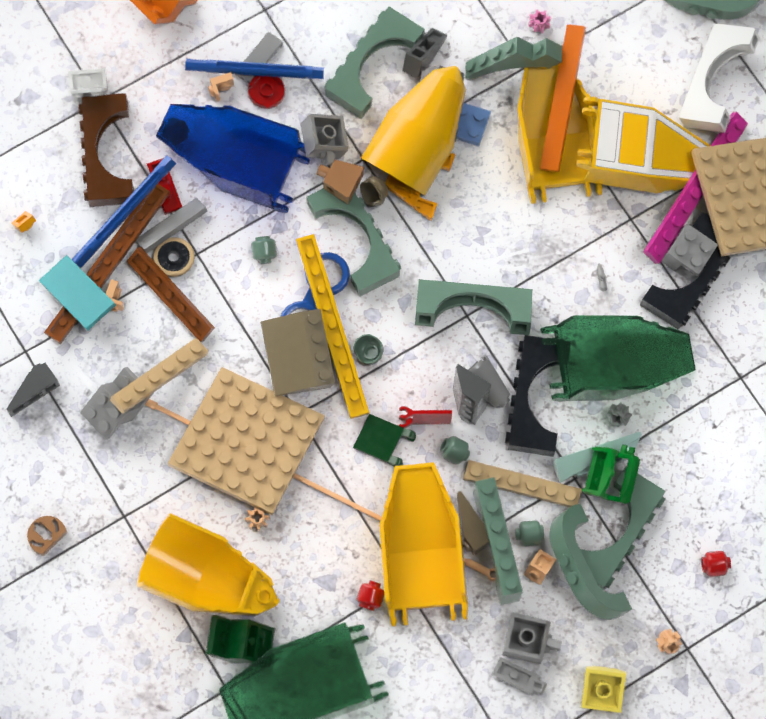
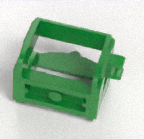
(602, 471)

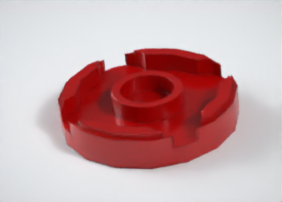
(266, 91)

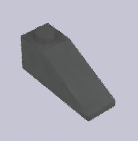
(423, 52)
(35, 386)

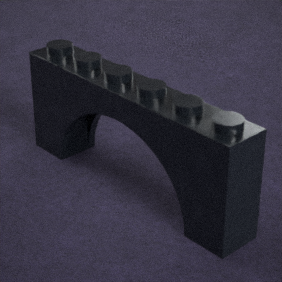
(676, 304)
(525, 432)

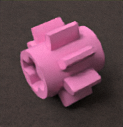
(539, 21)

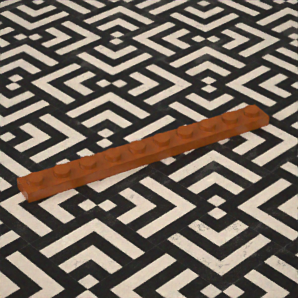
(112, 255)

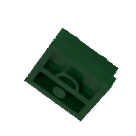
(238, 639)

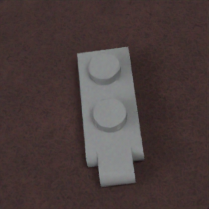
(519, 677)

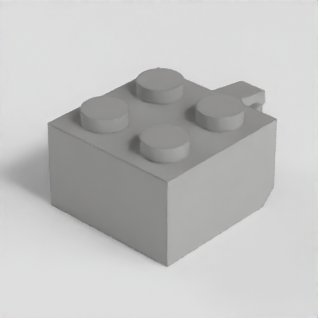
(324, 137)
(529, 638)

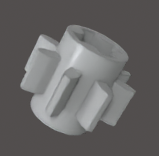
(619, 414)

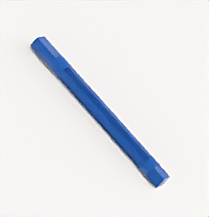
(253, 68)
(123, 211)

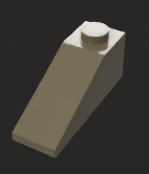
(472, 527)

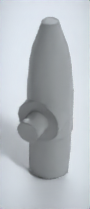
(601, 277)

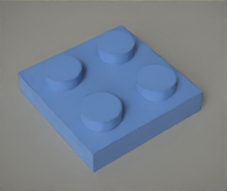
(472, 124)

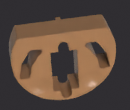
(47, 522)

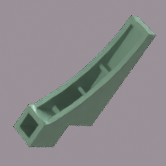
(515, 54)

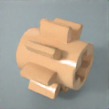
(252, 519)
(669, 641)

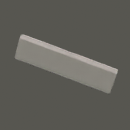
(171, 225)

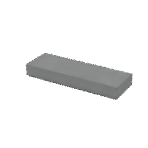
(262, 53)

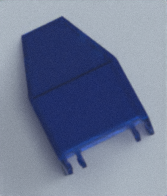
(235, 150)

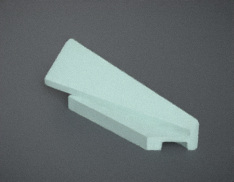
(580, 462)

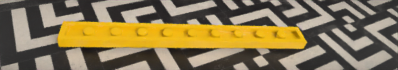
(333, 326)

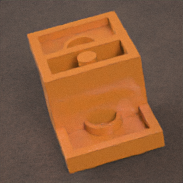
(162, 10)

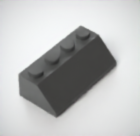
(470, 394)

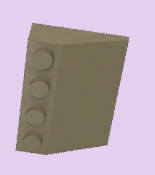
(297, 353)

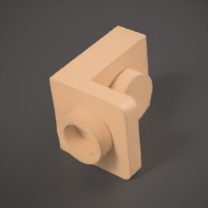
(222, 82)
(114, 293)
(539, 567)

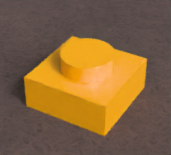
(24, 222)

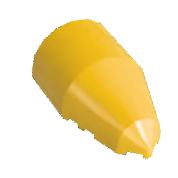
(420, 130)
(203, 572)

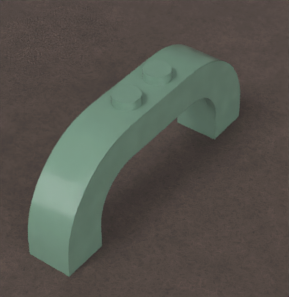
(716, 8)
(577, 571)

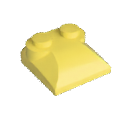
(603, 688)

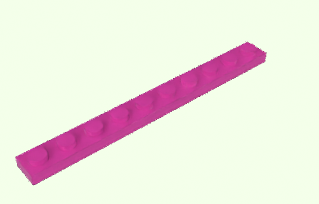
(688, 198)

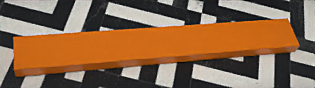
(563, 98)

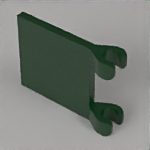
(380, 439)

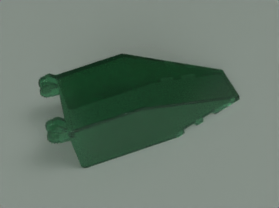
(616, 356)
(303, 679)

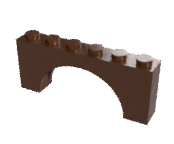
(98, 115)

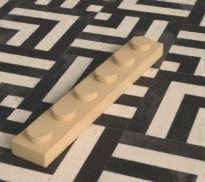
(159, 375)
(524, 484)

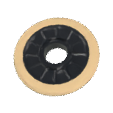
(177, 267)

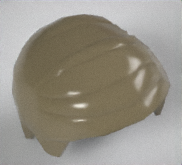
(374, 191)

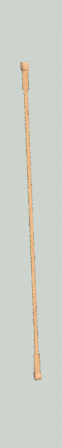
(468, 562)

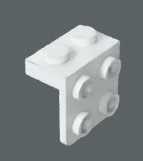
(87, 81)

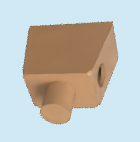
(341, 179)

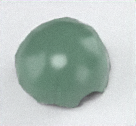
(368, 349)

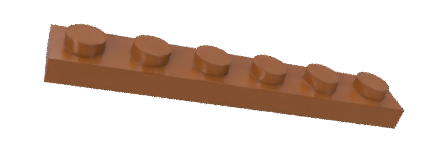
(170, 294)

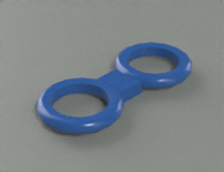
(308, 301)

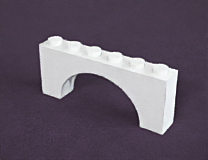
(723, 45)

